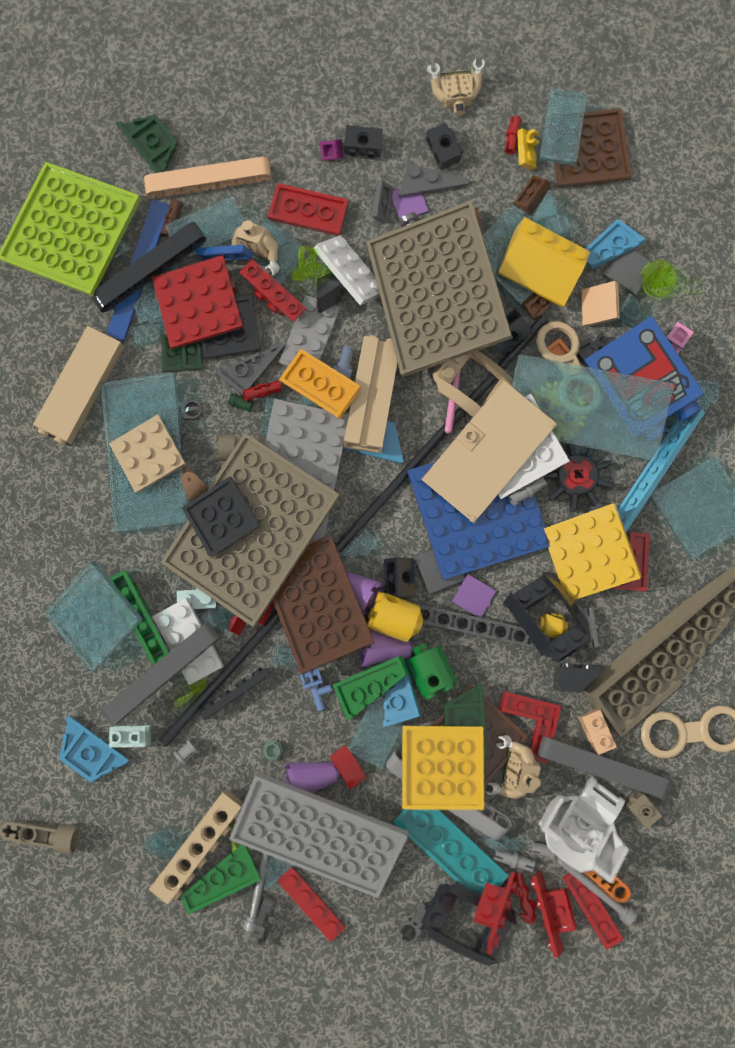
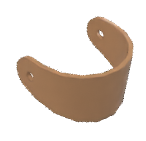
(192, 484)

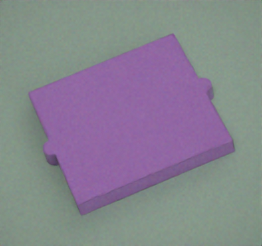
(408, 204)
(473, 596)

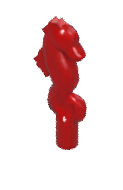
(527, 905)

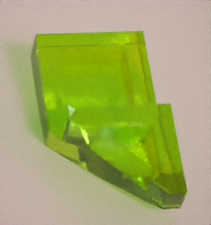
(194, 690)

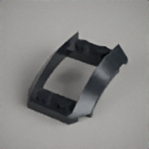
(533, 594)
(439, 911)

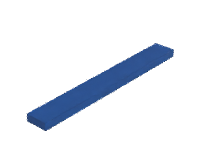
(148, 239)

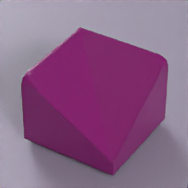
(331, 149)

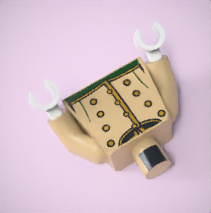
(456, 87)
(260, 242)
(520, 771)

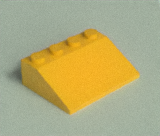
(543, 262)

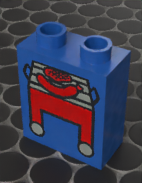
(649, 354)

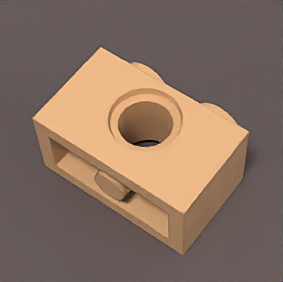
(597, 731)

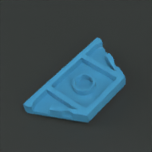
(391, 447)
(88, 752)

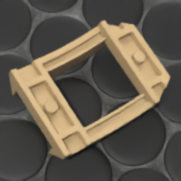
(448, 370)

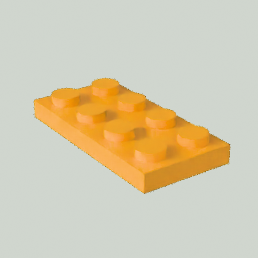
(320, 383)

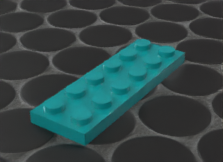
(450, 848)

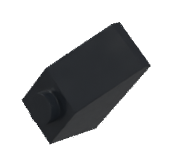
(328, 292)

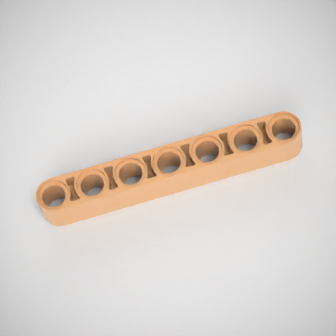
(207, 177)

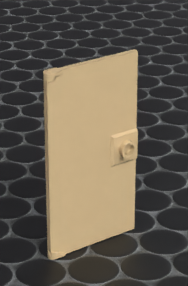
(489, 451)

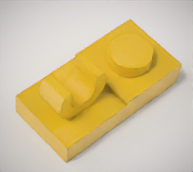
(526, 148)

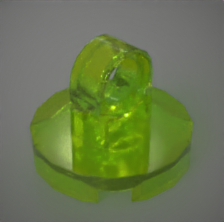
(308, 267)
(659, 278)

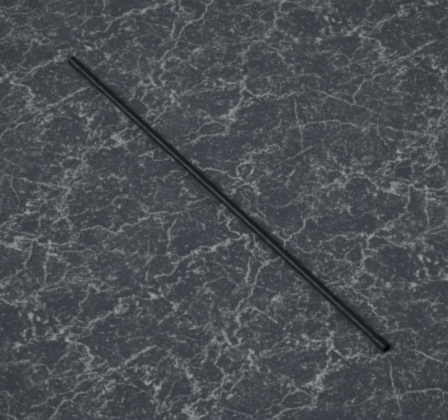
(172, 732)

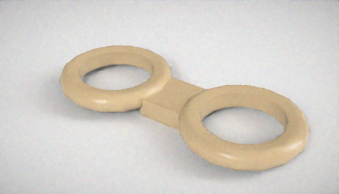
(569, 357)
(688, 732)

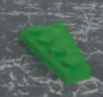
(365, 687)
(224, 879)

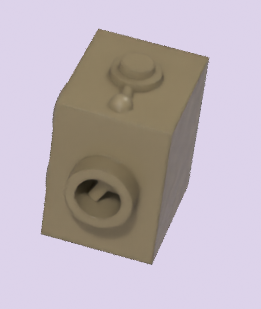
(642, 809)

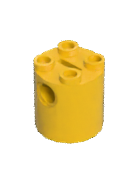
(395, 617)

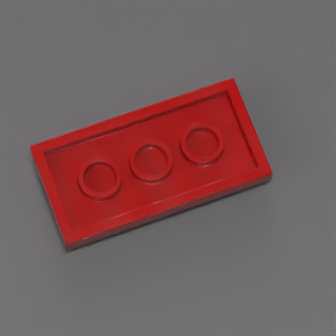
(308, 209)

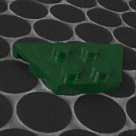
(150, 140)
(467, 711)

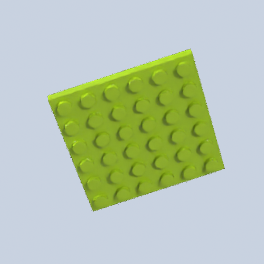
(69, 228)

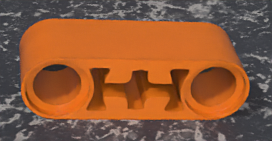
(610, 889)

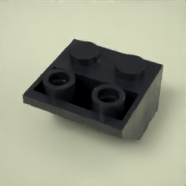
(573, 679)

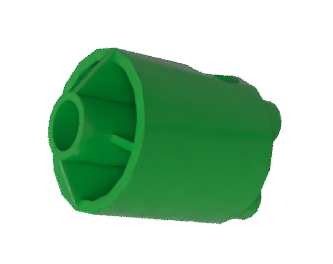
(429, 663)

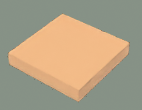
(600, 304)

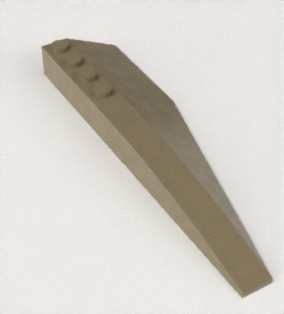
(662, 656)

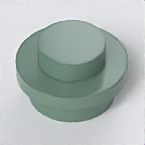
(272, 750)

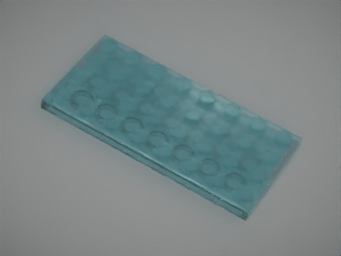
(597, 405)
(125, 407)

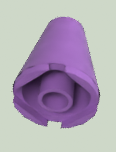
(365, 591)
(384, 650)
(311, 775)

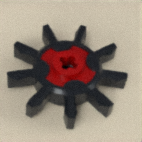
(585, 483)

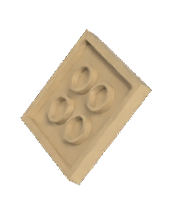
(147, 454)

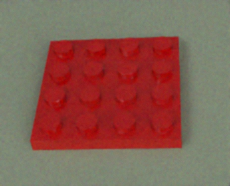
(197, 302)

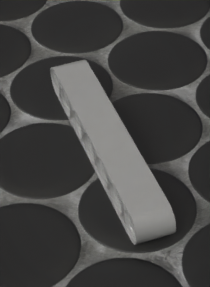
(488, 821)

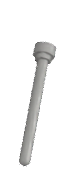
(625, 913)
(250, 922)

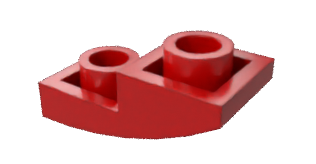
(347, 766)

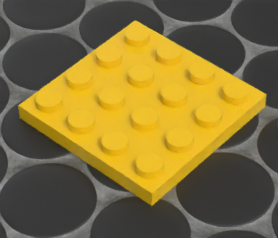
(592, 552)
(442, 768)

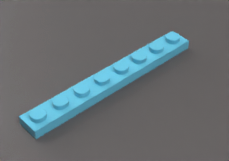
(655, 470)

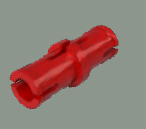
(512, 135)
(262, 390)

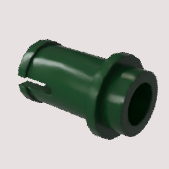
(237, 401)

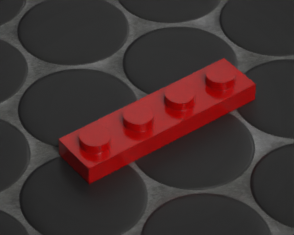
(311, 904)
(594, 912)

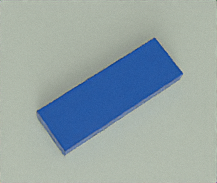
(233, 252)

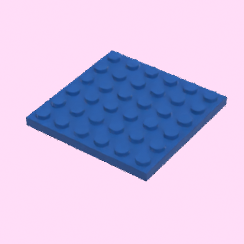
(466, 546)

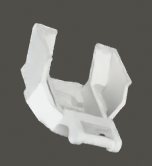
(584, 830)

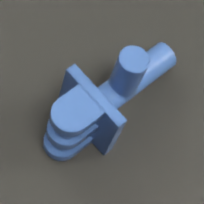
(312, 683)

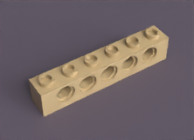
(163, 886)

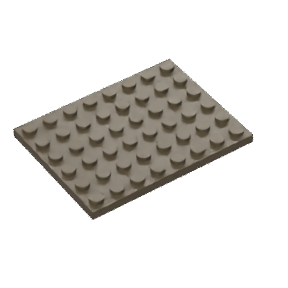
(438, 289)
(253, 570)

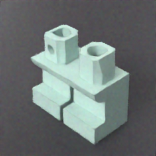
(130, 736)

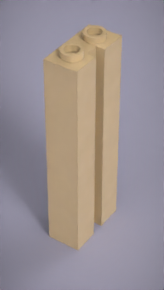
(78, 386)
(371, 406)

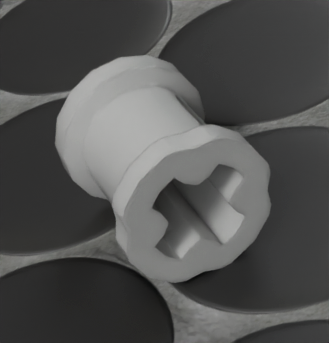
(187, 752)

